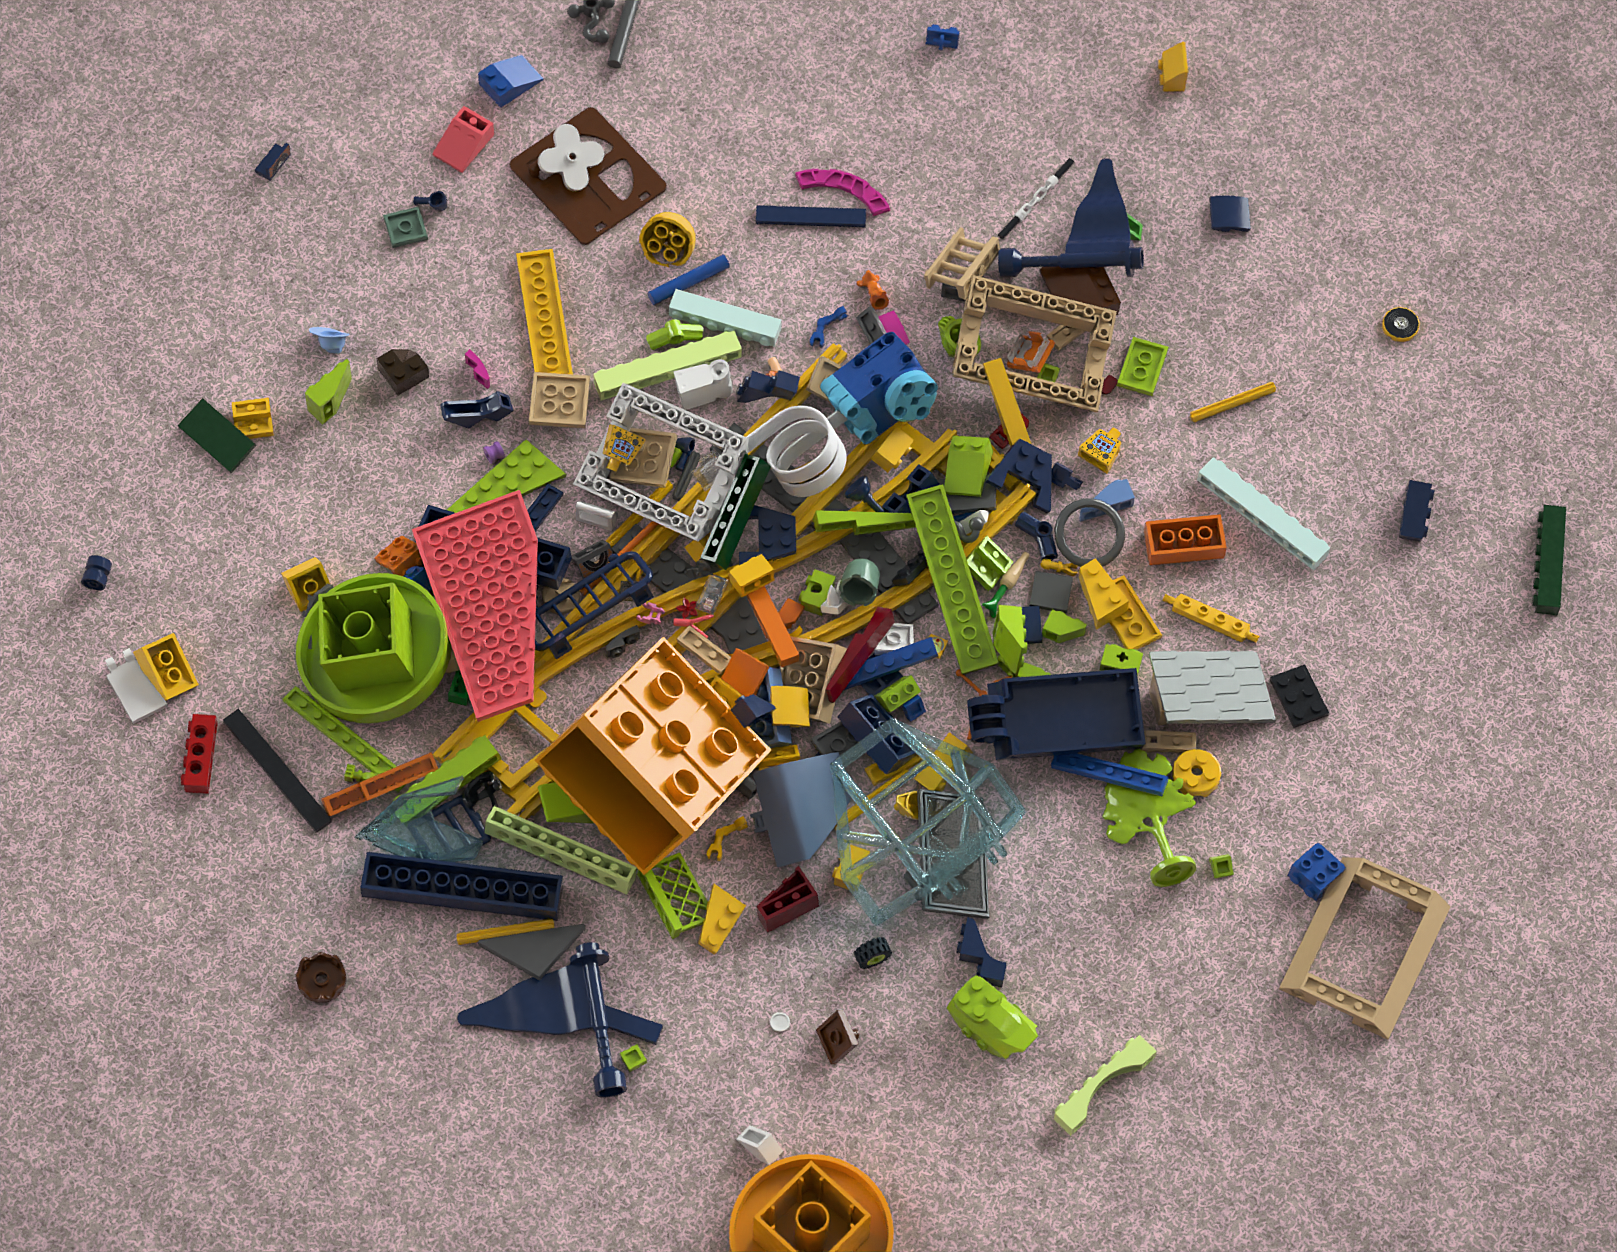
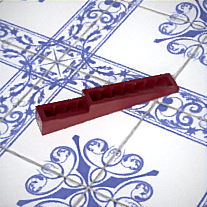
(859, 650)

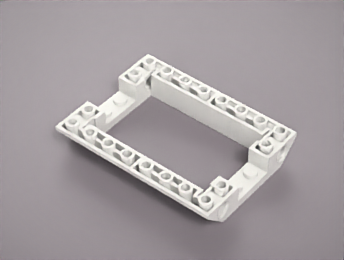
(623, 413)

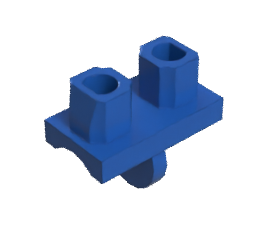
(942, 37)

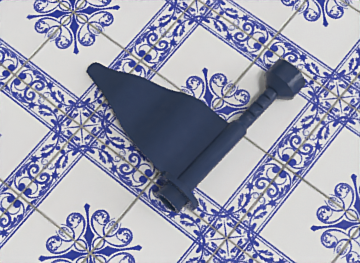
(1097, 236)
(558, 1005)

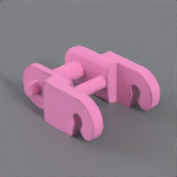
(649, 619)

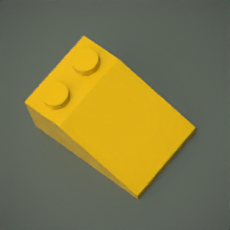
(166, 666)

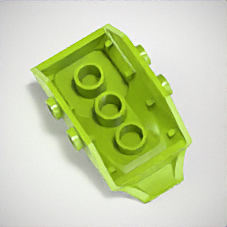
(991, 1019)

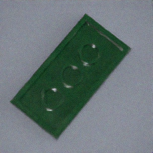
(217, 435)

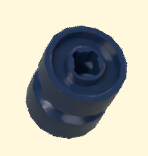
(96, 572)

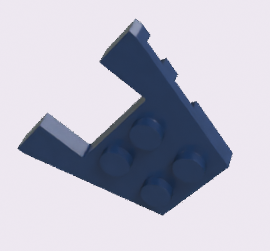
(1028, 465)
(775, 535)

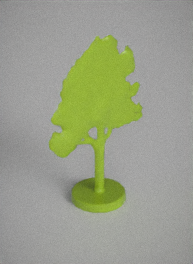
(1131, 806)

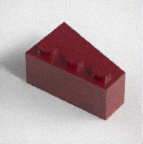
(788, 901)

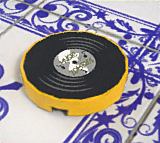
(1400, 324)

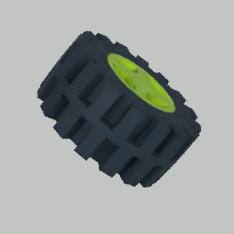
(872, 952)

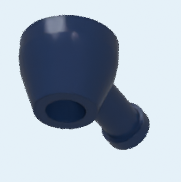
(436, 200)
(684, 444)

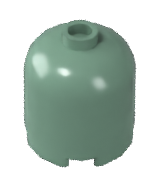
(859, 582)

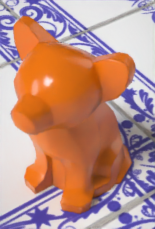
(877, 296)

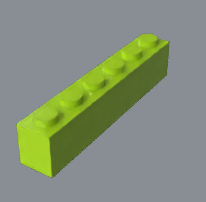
(467, 762)

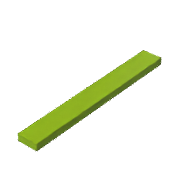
(338, 732)

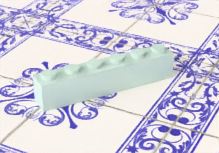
(725, 317)

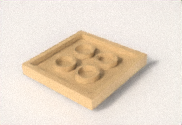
(559, 400)
(652, 461)

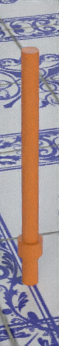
(630, 546)

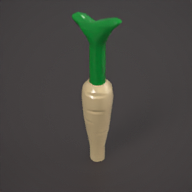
(1006, 583)

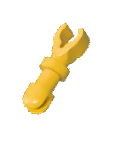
(1048, 564)

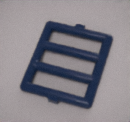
(474, 816)

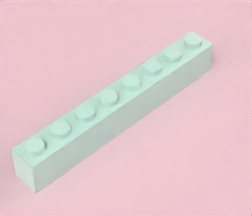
(1263, 513)

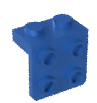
(1315, 871)

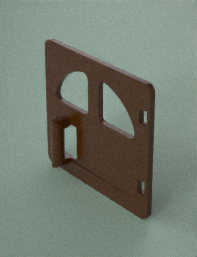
(596, 202)

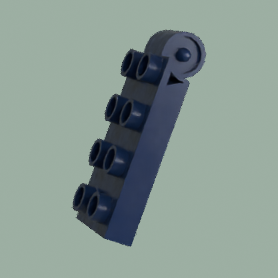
(1059, 714)

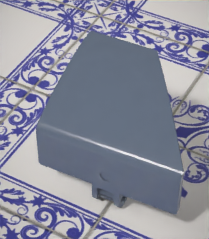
(796, 807)

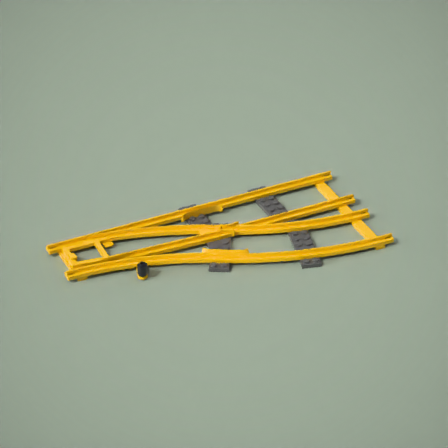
(734, 615)

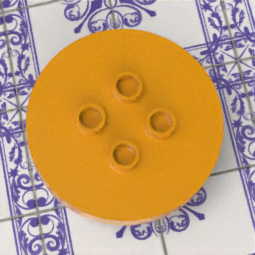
(811, 1207)

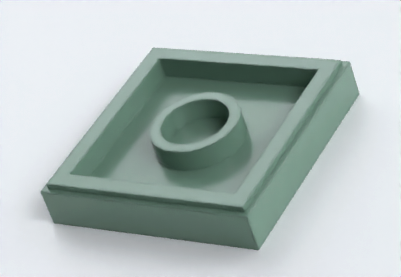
(405, 227)

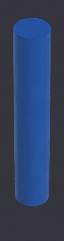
(688, 279)

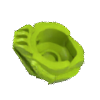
(949, 332)

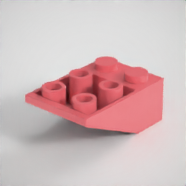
(464, 139)

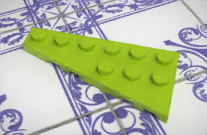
(520, 470)

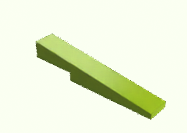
(862, 521)

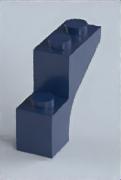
(760, 386)
(470, 412)
(973, 951)

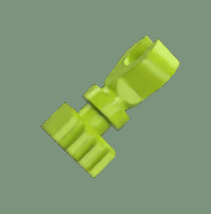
(351, 774)

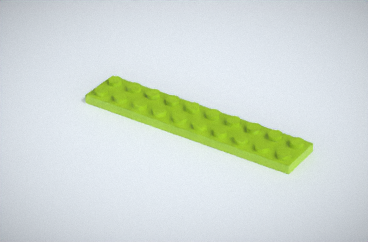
(952, 579)

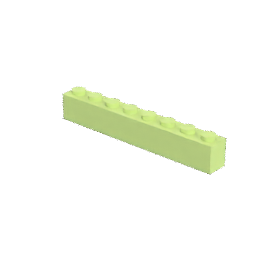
(660, 366)

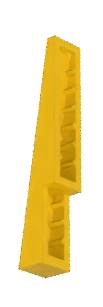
(1005, 401)

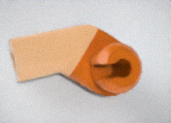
(774, 365)

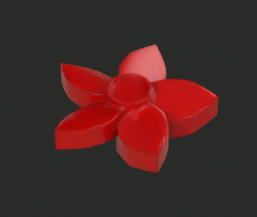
(687, 608)

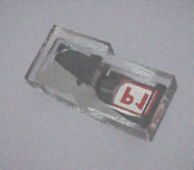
(711, 594)

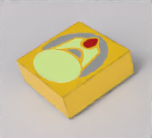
(940, 645)

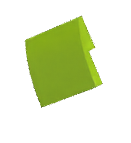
(988, 563)

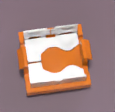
(1030, 353)

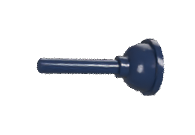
(860, 491)

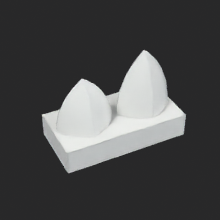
(834, 602)

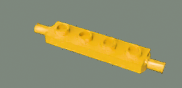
(1211, 617)

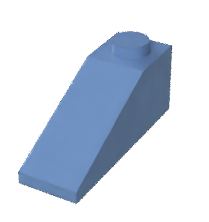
(1116, 494)

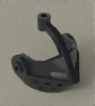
(470, 794)

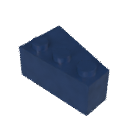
(1416, 510)

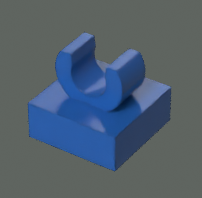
(913, 708)

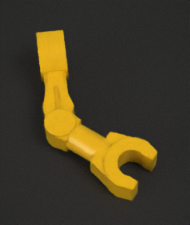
(739, 824)

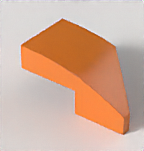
(790, 612)

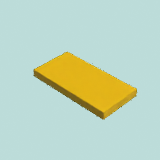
(1135, 626)

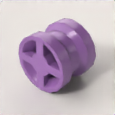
(494, 452)

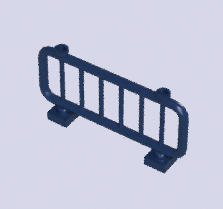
(639, 593)

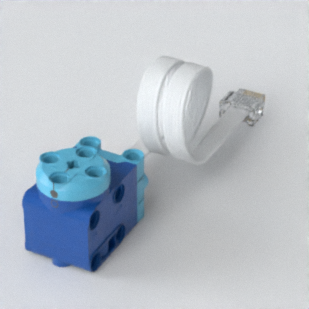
(868, 397)

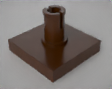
(837, 1036)

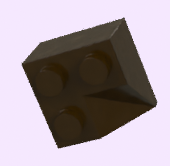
(402, 369)

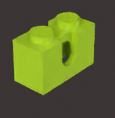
(820, 582)

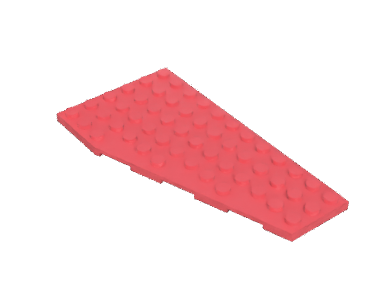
(486, 587)

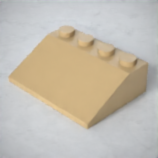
(814, 671)

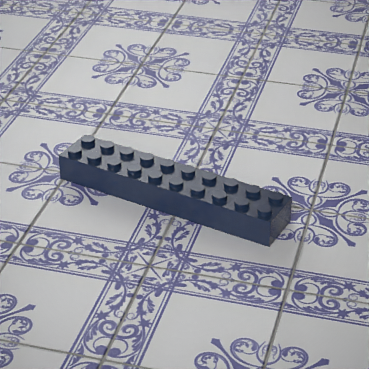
(462, 886)

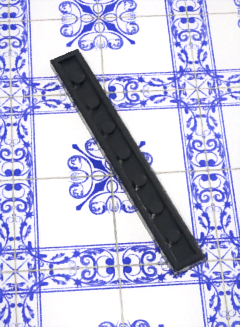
(277, 770)

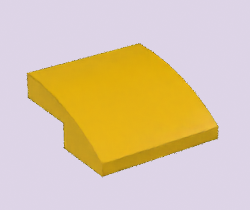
(253, 417)
(790, 705)

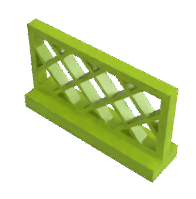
(662, 904)

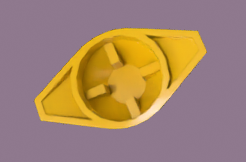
(907, 805)

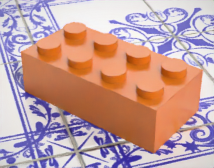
(1185, 539)

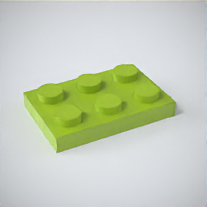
(1142, 366)

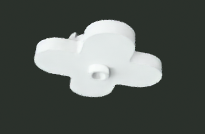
(558, 161)

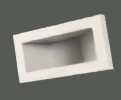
(760, 1144)

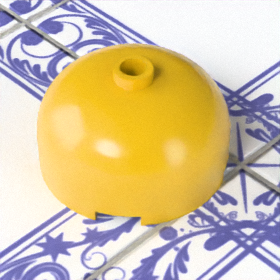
(658, 233)

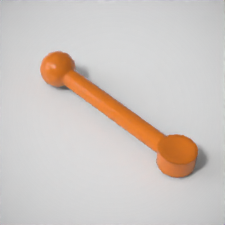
(959, 674)

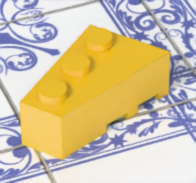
(1102, 594)
(929, 777)

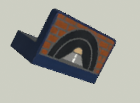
(273, 161)

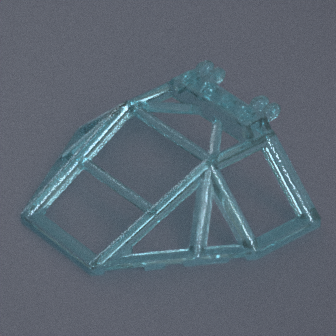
(889, 843)

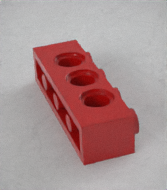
(201, 781)

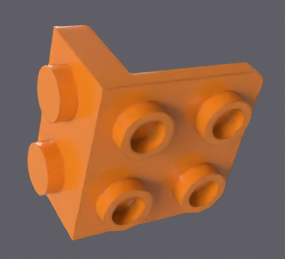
(400, 556)

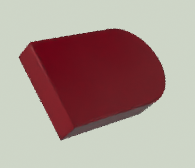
(1109, 384)

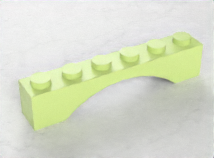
(1133, 1058)

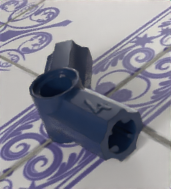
(1044, 541)

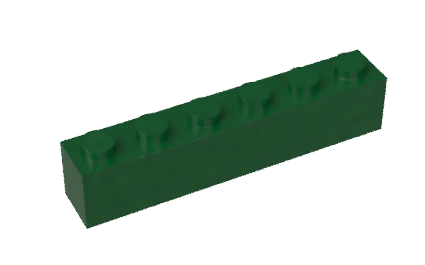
(735, 511)
(1550, 559)

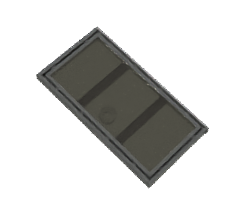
(945, 836)

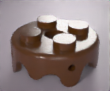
(318, 965)

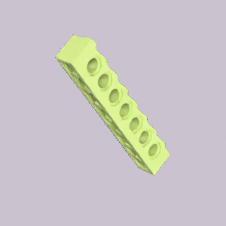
(560, 850)

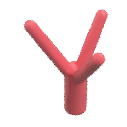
(686, 622)

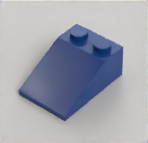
(508, 79)

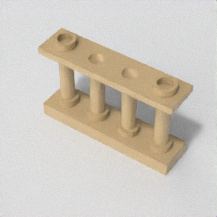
(979, 264)

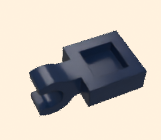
(1062, 475)

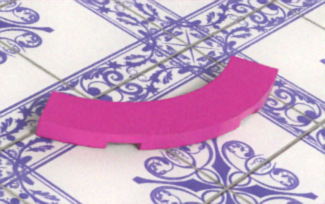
(847, 182)

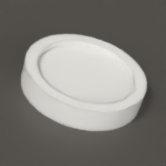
(779, 1022)

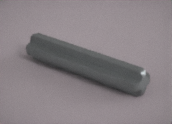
(686, 476)

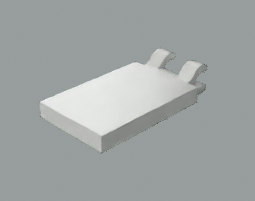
(134, 688)

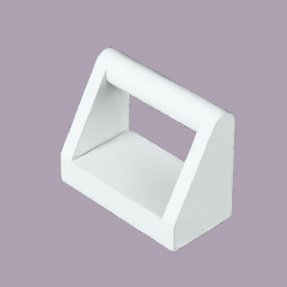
(596, 515)

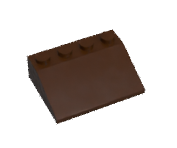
(1083, 285)

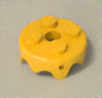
(1197, 785)

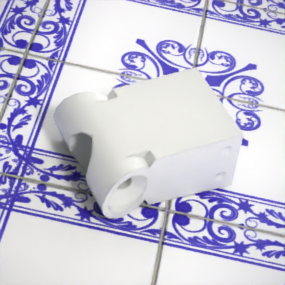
(703, 383)

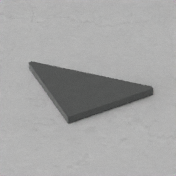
(535, 950)

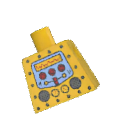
(621, 446)
(1101, 449)

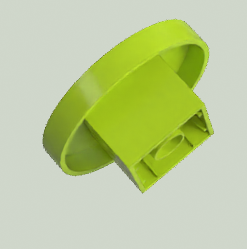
(374, 648)

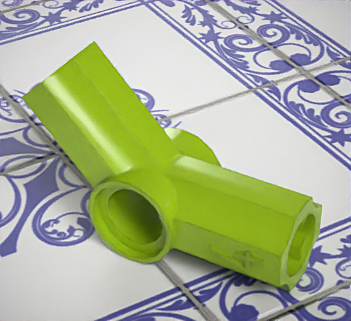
(674, 333)

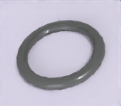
(1088, 503)

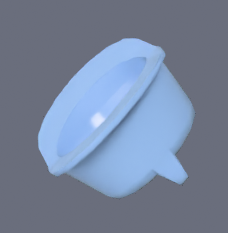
(330, 339)

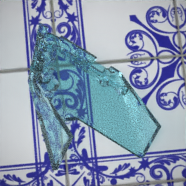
(411, 831)

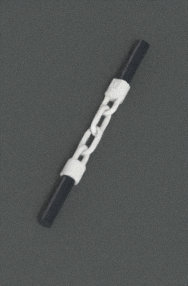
(1021, 214)

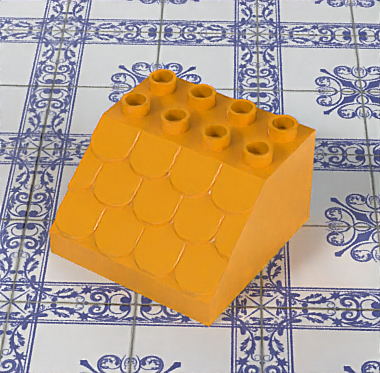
(653, 756)

